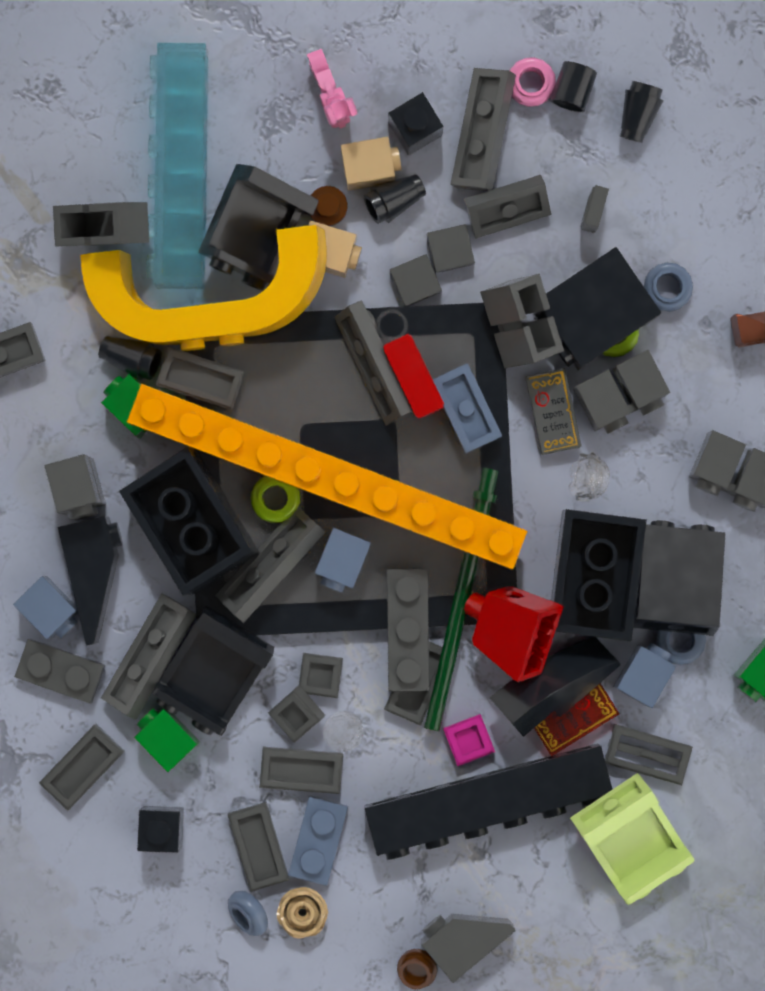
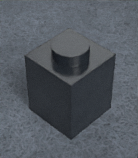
(415, 123)
(160, 829)

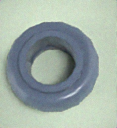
(680, 275)
(681, 658)
(247, 913)

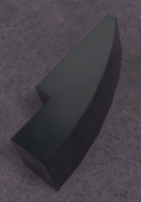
(562, 684)

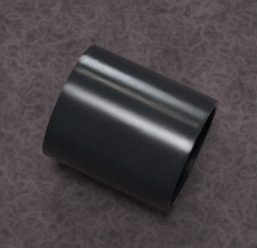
(573, 86)

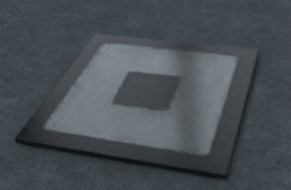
(312, 393)

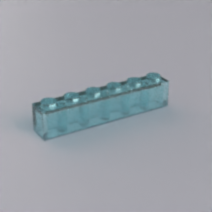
(179, 165)

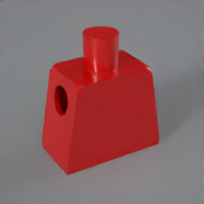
(514, 629)

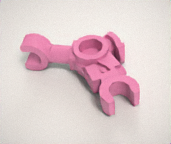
(333, 100)

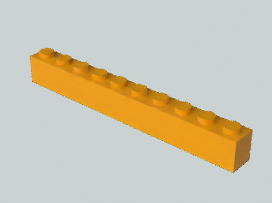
(327, 476)

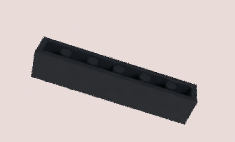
(488, 800)

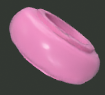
(544, 70)

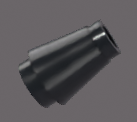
(639, 110)
(393, 198)
(131, 356)

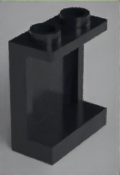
(246, 223)
(598, 308)
(681, 579)
(212, 672)

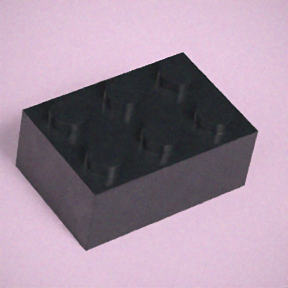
(189, 521)
(598, 573)

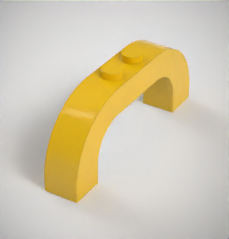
(295, 285)

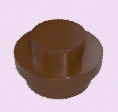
(331, 205)
(417, 969)

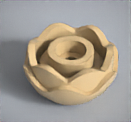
(293, 922)

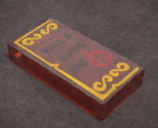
(578, 721)

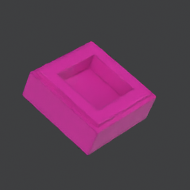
(469, 739)

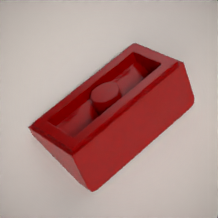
(413, 376)

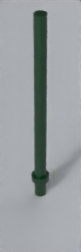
(484, 499)

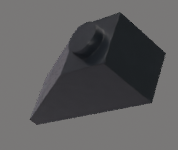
(91, 565)

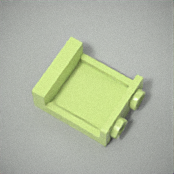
(632, 839)

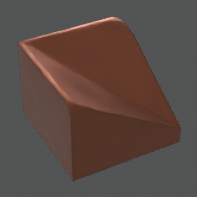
(748, 329)

